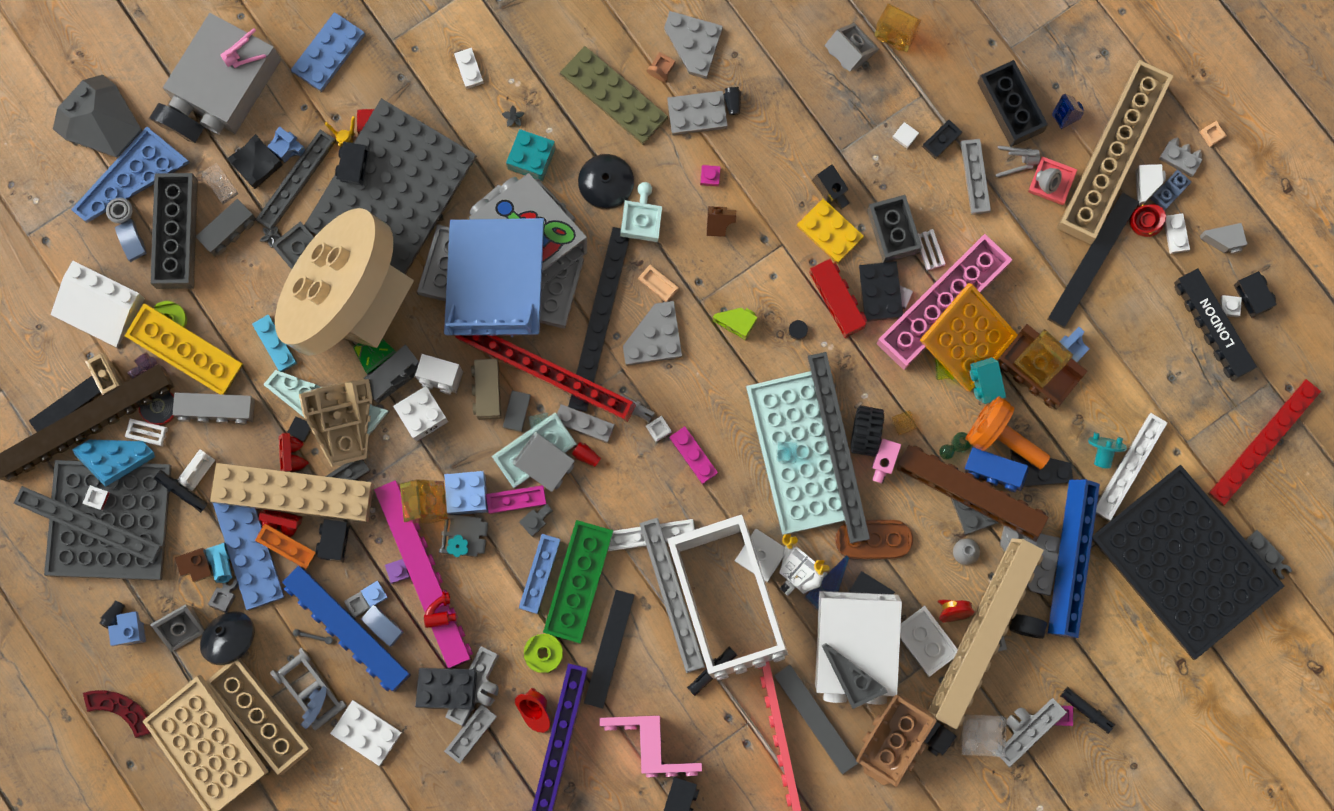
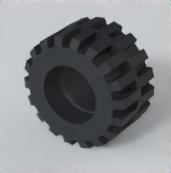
(867, 431)

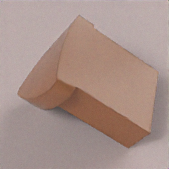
(661, 67)

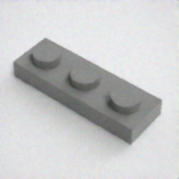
(585, 423)
(470, 734)

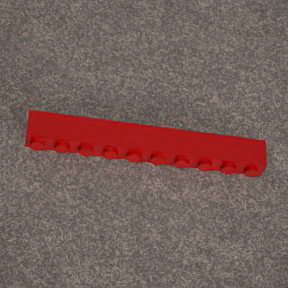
(551, 374)

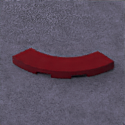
(120, 705)

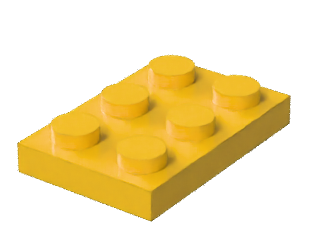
(830, 231)

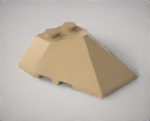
(339, 419)

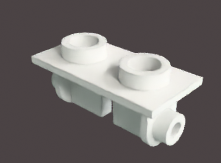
(196, 470)

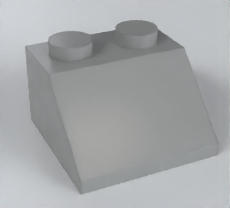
(851, 46)

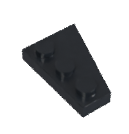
(1052, 473)

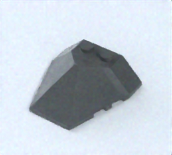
(97, 117)

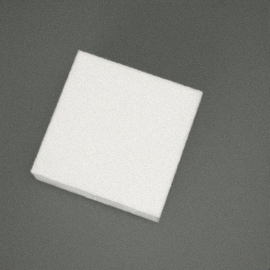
(905, 135)
(658, 429)

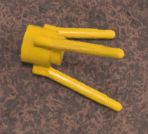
(343, 135)

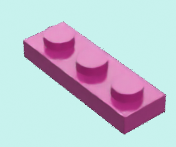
(693, 455)
(516, 499)

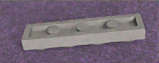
(975, 176)

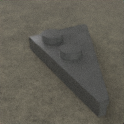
(856, 683)

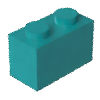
(987, 380)

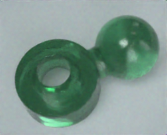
(947, 451)

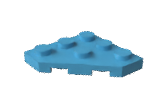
(112, 458)

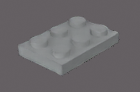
(697, 113)

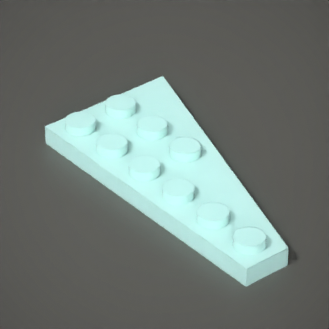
(289, 388)

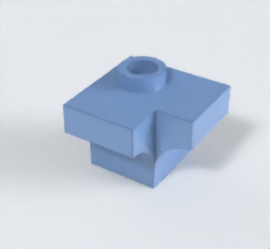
(285, 145)
(1075, 344)
(128, 631)

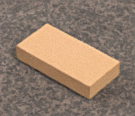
(658, 283)

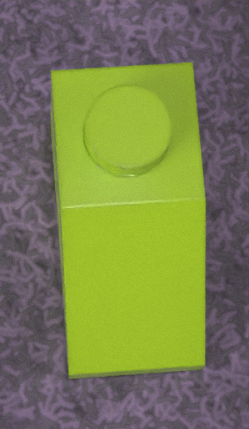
(737, 321)

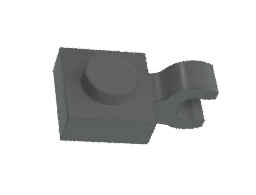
(534, 521)

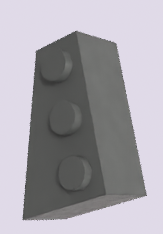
(392, 374)

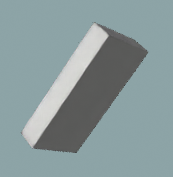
(516, 411)

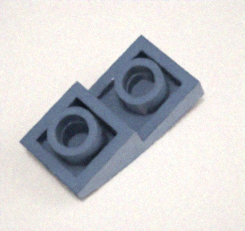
(1170, 190)
(130, 241)
(382, 626)
(316, 703)

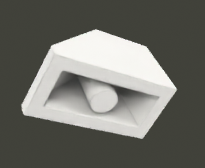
(1148, 181)

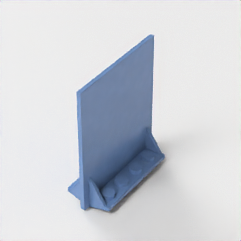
(494, 277)

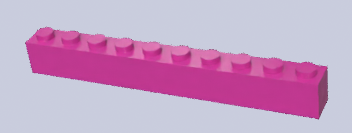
(422, 573)

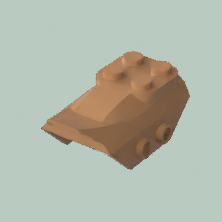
(895, 740)

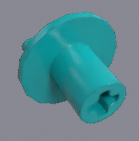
(1105, 449)

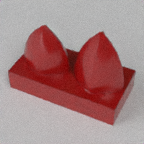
(290, 462)
(288, 521)

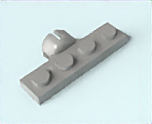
(483, 663)
(1030, 729)

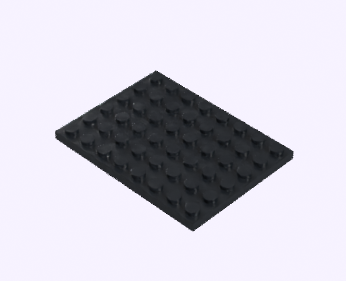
(1187, 562)

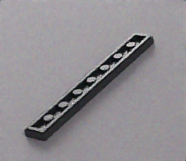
(1093, 260)

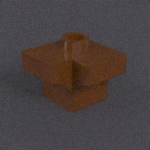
(718, 220)
(194, 564)

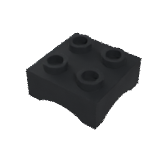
(255, 162)

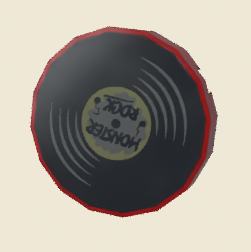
(159, 411)

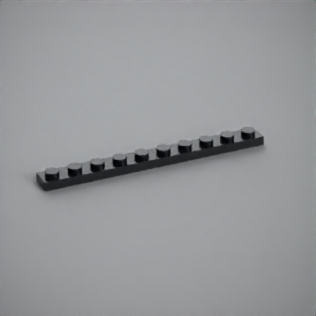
(601, 312)

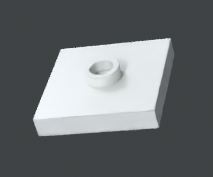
(767, 551)

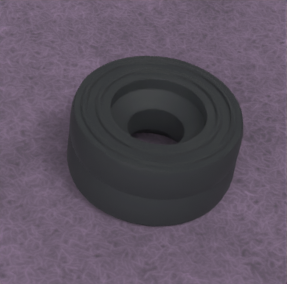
(1028, 626)

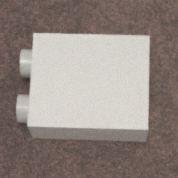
(864, 632)

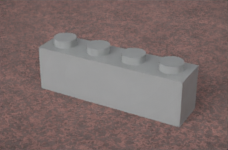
(213, 407)

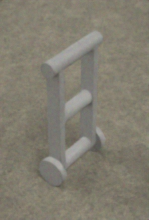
(303, 657)

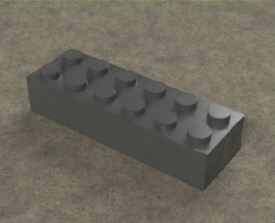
(174, 231)

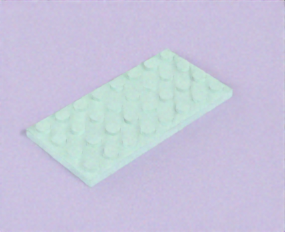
(803, 490)

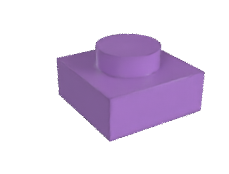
(397, 571)

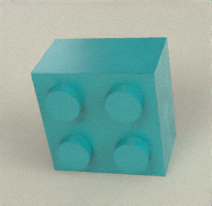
(531, 155)

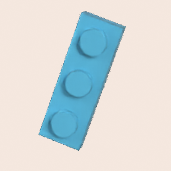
(276, 348)

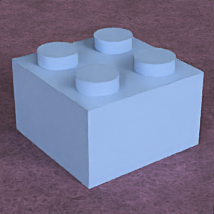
(466, 493)

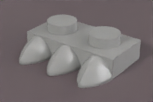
(1181, 157)

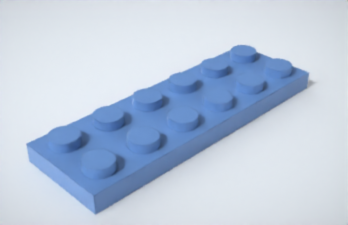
(249, 559)

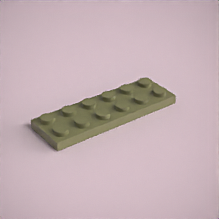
(613, 95)

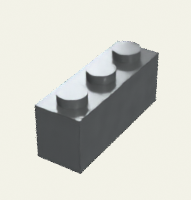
(226, 228)

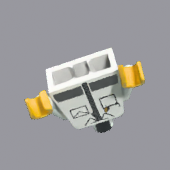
(800, 569)

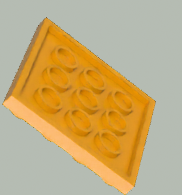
(968, 334)

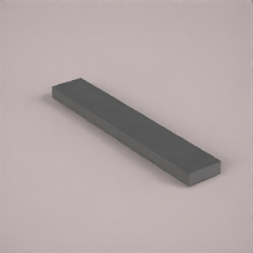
(296, 180)
(816, 719)

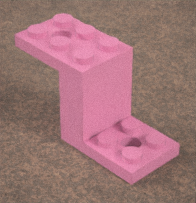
(650, 745)

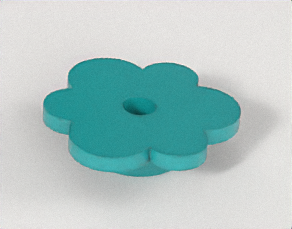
(457, 540)

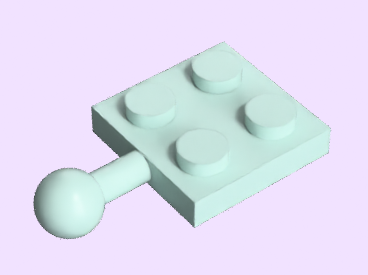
(641, 219)

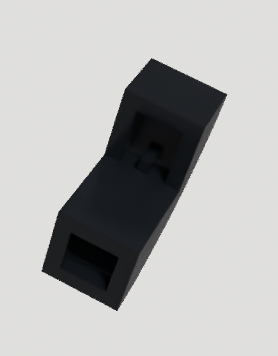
(176, 121)

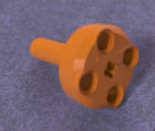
(993, 425)

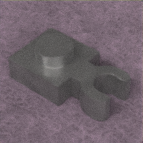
(223, 597)

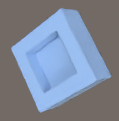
(374, 594)

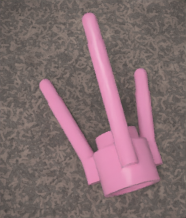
(231, 56)

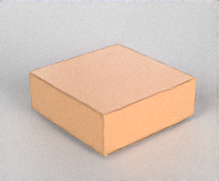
(1213, 134)

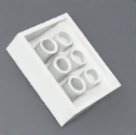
(96, 304)

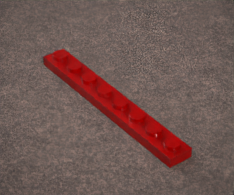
(1264, 442)

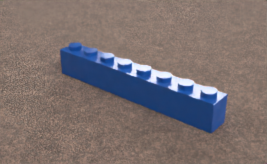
(1073, 558)
(346, 628)

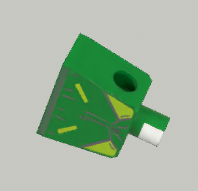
(372, 357)

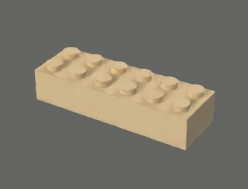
(259, 716)

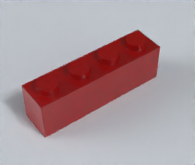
(837, 298)

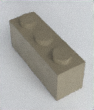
(486, 389)

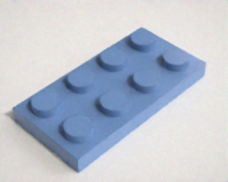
(327, 52)

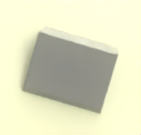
(178, 627)

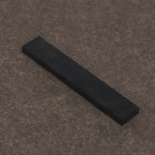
(609, 649)

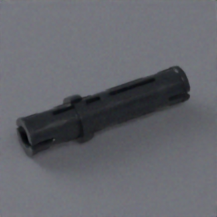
(184, 493)
(704, 678)
(1085, 708)

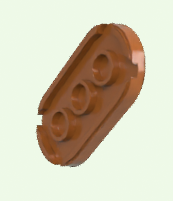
(887, 541)

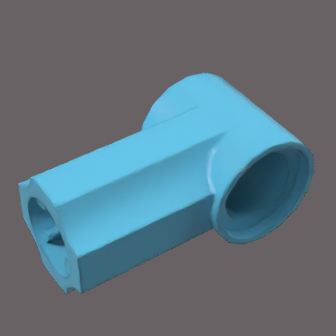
(218, 559)

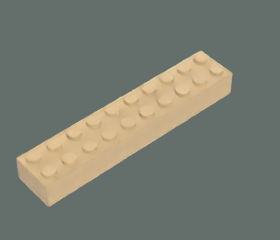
(1115, 152)
(985, 632)

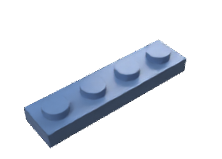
(539, 574)

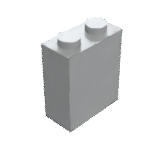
(544, 462)

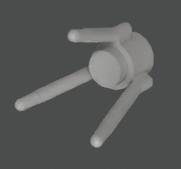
(1029, 156)

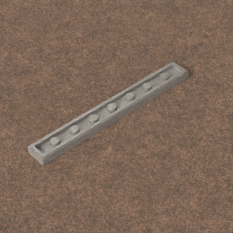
(672, 595)

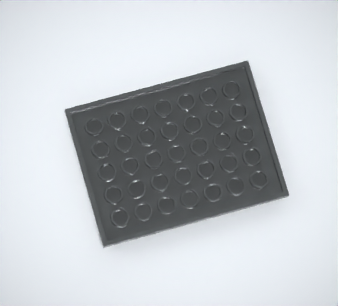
(405, 182)

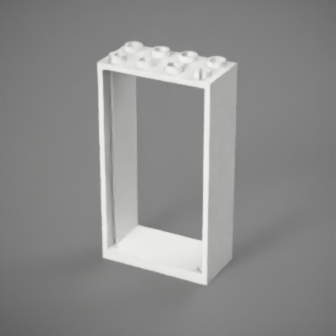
(706, 535)

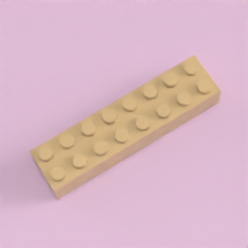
(292, 492)

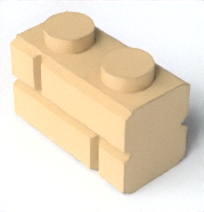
(103, 373)

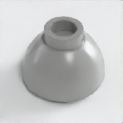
(1049, 179)
(119, 210)
(966, 551)

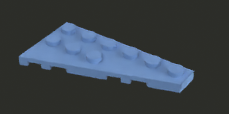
(130, 173)

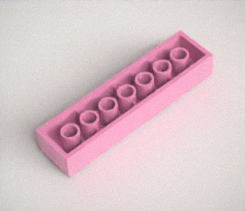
(977, 266)

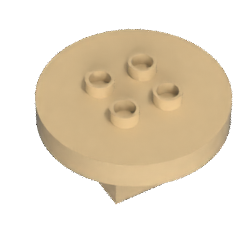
(342, 286)

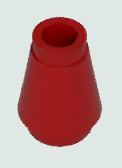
(586, 454)

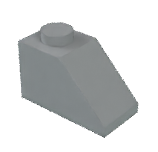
(1226, 238)

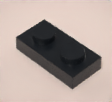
(942, 139)

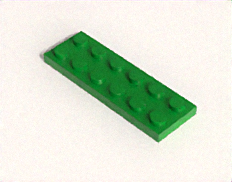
(578, 581)

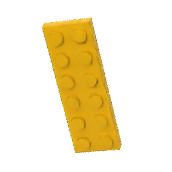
(183, 349)

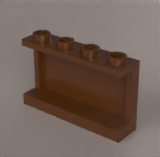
(1057, 388)

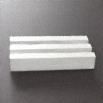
(936, 246)
(162, 436)

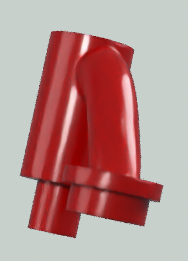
(434, 619)

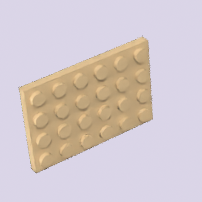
(205, 745)

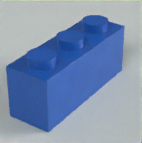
(997, 470)

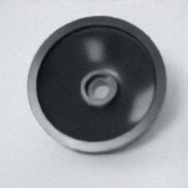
(609, 192)
(227, 638)

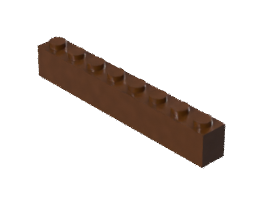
(972, 493)

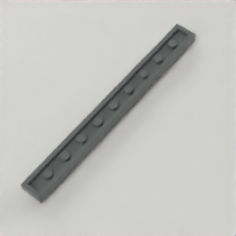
(838, 448)

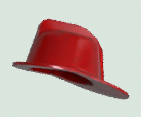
(533, 710)

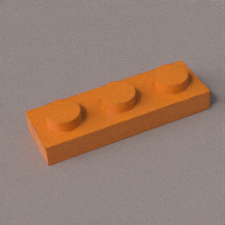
(285, 546)

